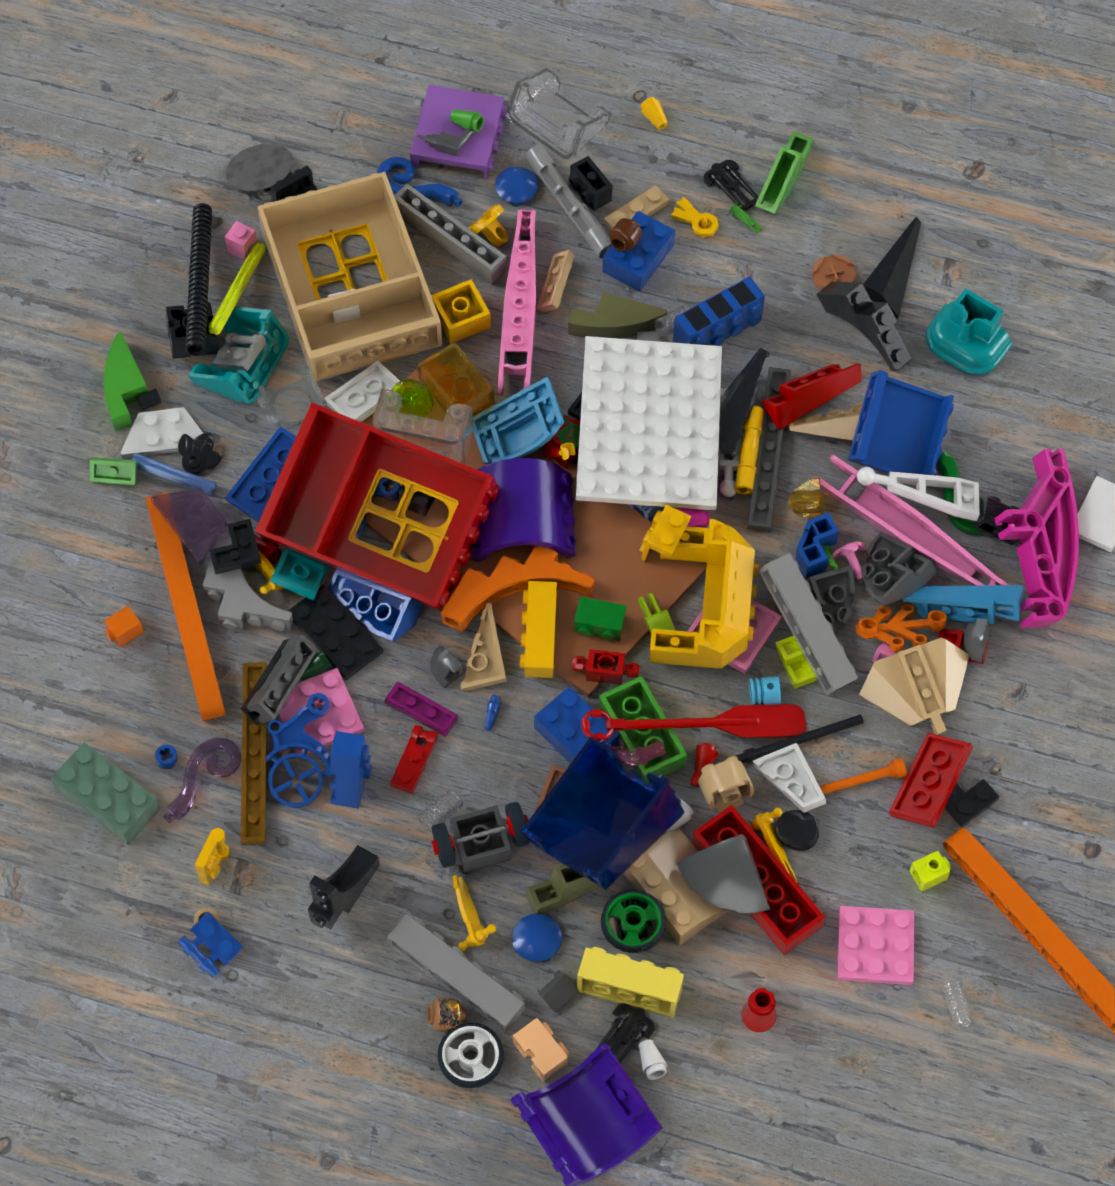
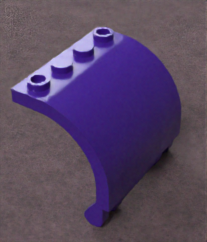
(530, 508)
(589, 1118)

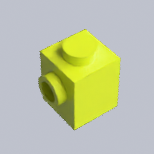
(930, 870)

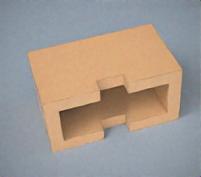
(545, 1053)

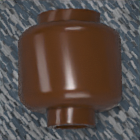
(625, 235)

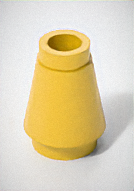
(654, 113)

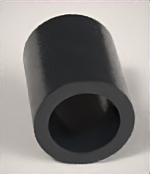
(148, 399)

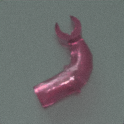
(640, 755)

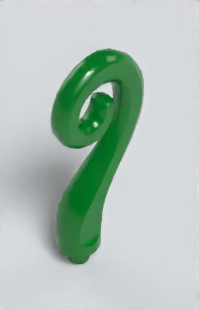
(949, 468)

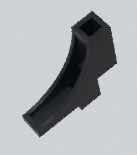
(871, 318)
(342, 888)

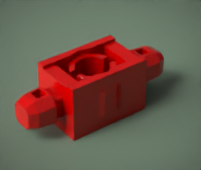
(609, 658)

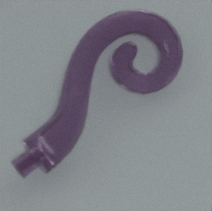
(185, 800)

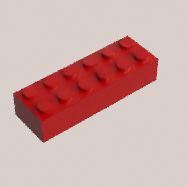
(792, 912)

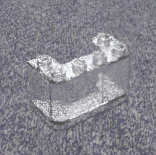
(445, 437)

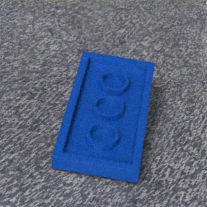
(258, 481)

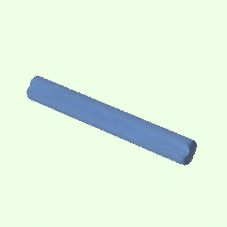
(174, 474)

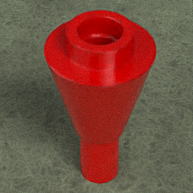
(704, 755)

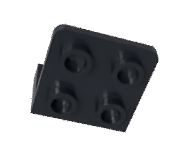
(296, 184)

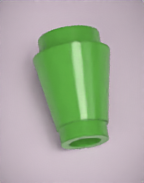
(467, 119)

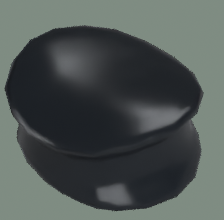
(797, 830)

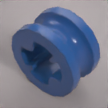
(170, 762)

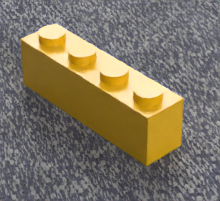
(540, 629)

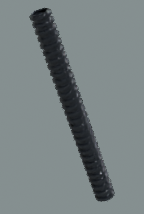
(198, 280)

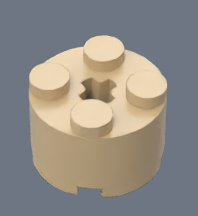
(725, 784)

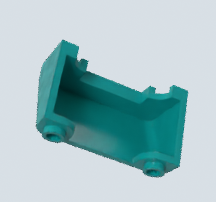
(239, 384)

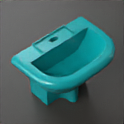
(969, 334)

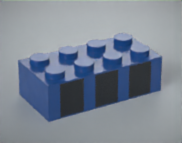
(721, 315)

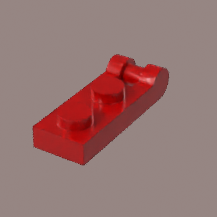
(414, 760)

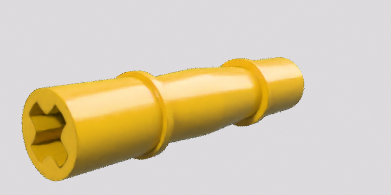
(749, 451)

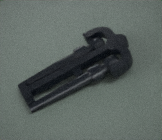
(730, 167)
(638, 1015)

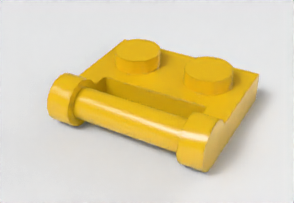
(210, 857)

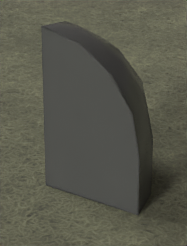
(976, 639)
(445, 666)

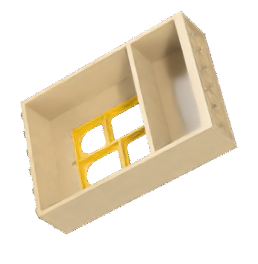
(394, 314)

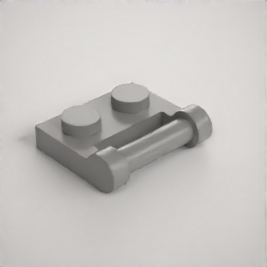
(240, 358)

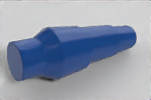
(492, 711)

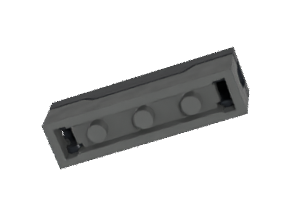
(278, 680)

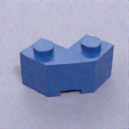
(810, 554)

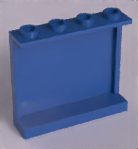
(900, 427)

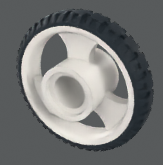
(447, 1055)

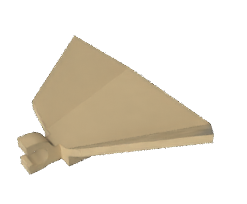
(918, 683)

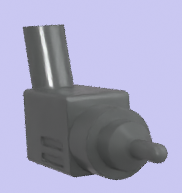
(446, 142)

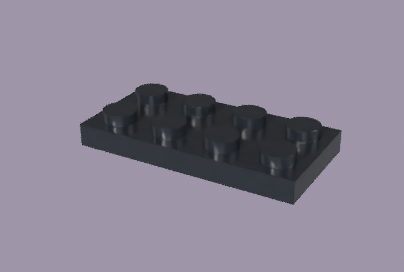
(335, 632)

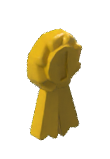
(702, 223)

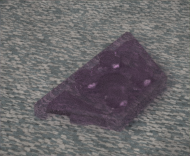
(192, 519)

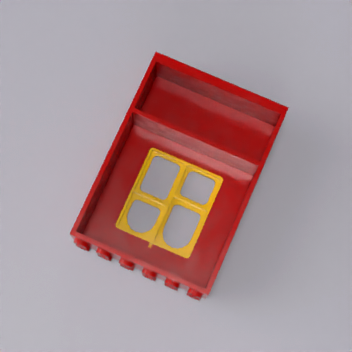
(331, 487)

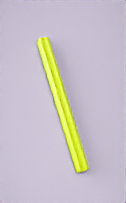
(237, 288)

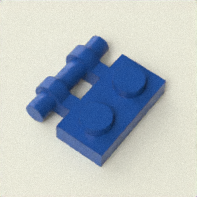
(215, 938)

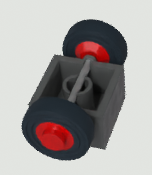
(479, 837)

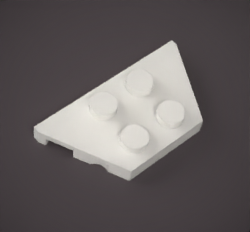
(159, 432)

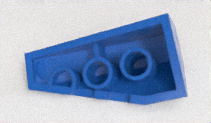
(379, 608)

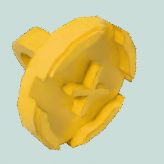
(490, 226)

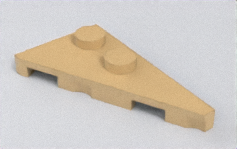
(486, 661)

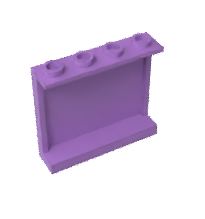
(435, 118)

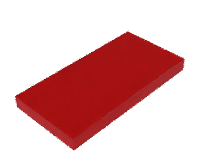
(930, 780)

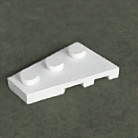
(792, 776)

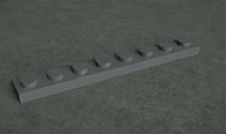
(767, 460)

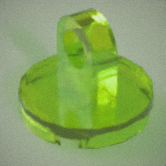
(415, 397)

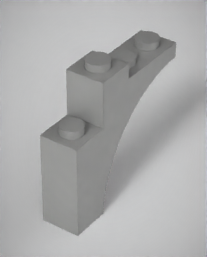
(239, 601)

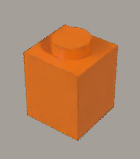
(123, 627)

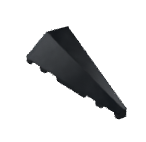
(891, 275)
(738, 403)

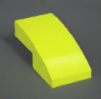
(795, 662)

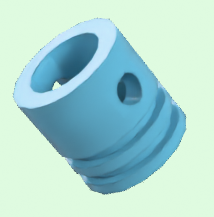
(764, 691)

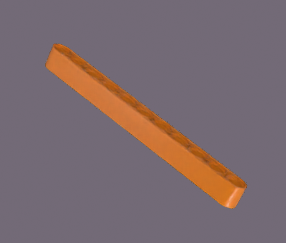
(187, 616)
(1033, 924)

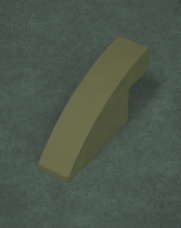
(614, 318)
(561, 889)

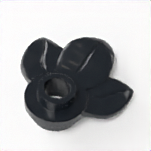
(200, 449)

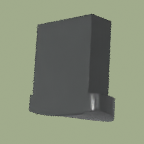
(558, 991)

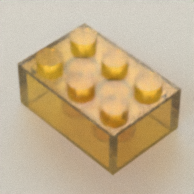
(455, 380)

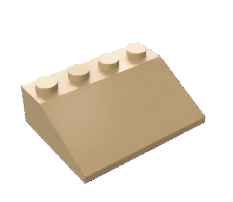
(660, 876)

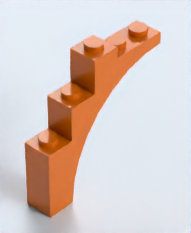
(509, 578)

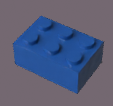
(640, 263)
(561, 724)

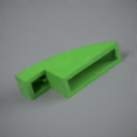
(784, 172)
(121, 382)

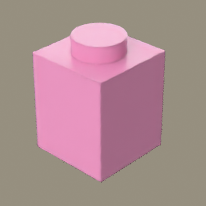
(240, 240)

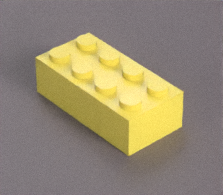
(630, 981)

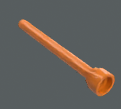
(893, 769)

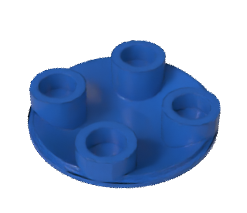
(516, 185)
(536, 938)

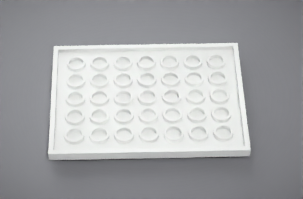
(649, 423)

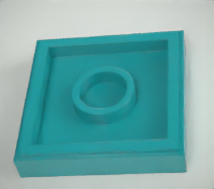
(299, 573)

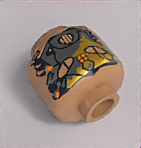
(445, 1014)

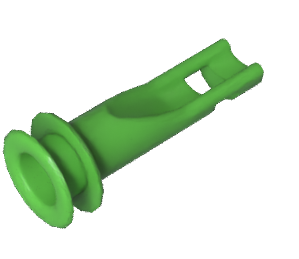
(736, 210)
(828, 550)

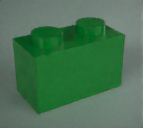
(599, 619)

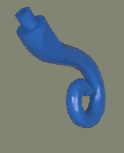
(434, 191)

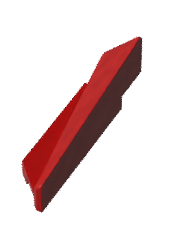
(809, 392)

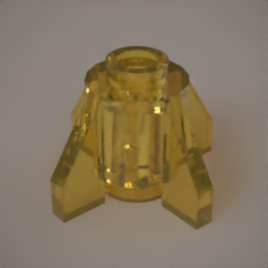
(807, 500)

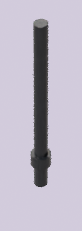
(752, 754)

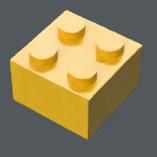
(461, 311)

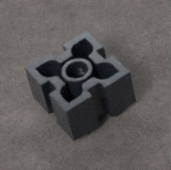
(176, 326)

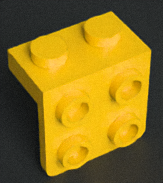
(665, 532)

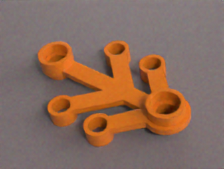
(871, 627)

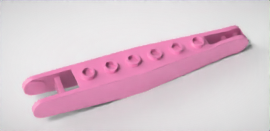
(520, 302)
(910, 526)

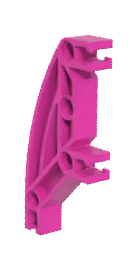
(1048, 540)

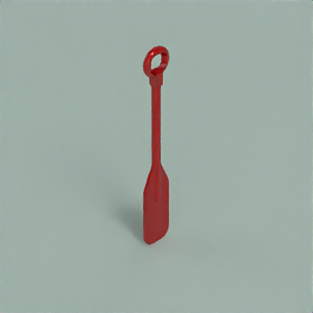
(740, 721)

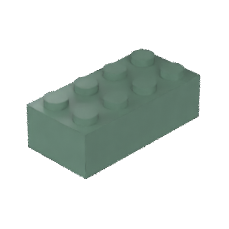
(105, 793)

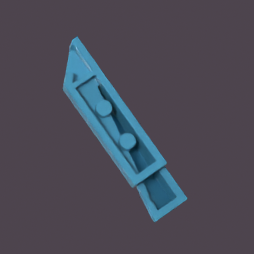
(969, 602)

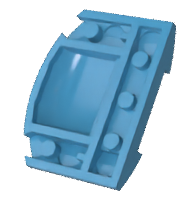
(518, 423)

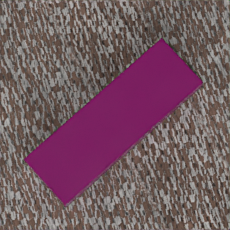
(421, 709)

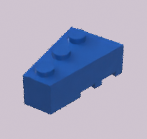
(351, 767)

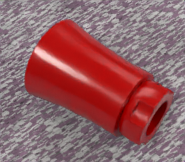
(756, 1017)

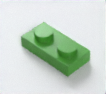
(113, 471)

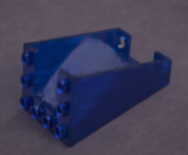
(602, 815)

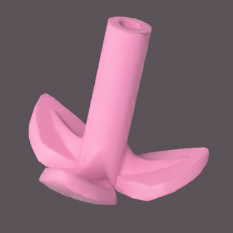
(848, 551)

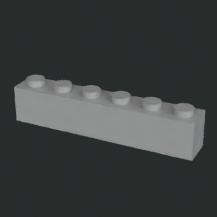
(450, 234)
(808, 624)
(456, 973)

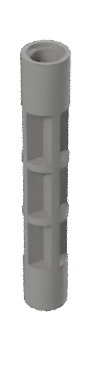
(569, 200)

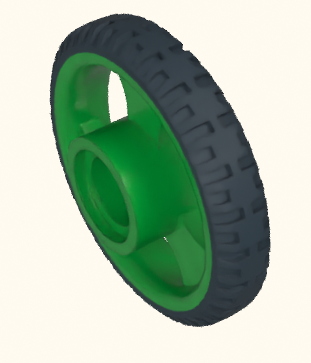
(653, 912)

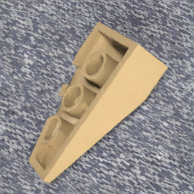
(835, 424)

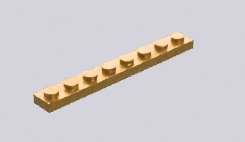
(253, 766)

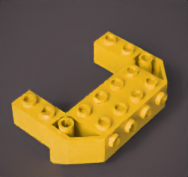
(726, 600)

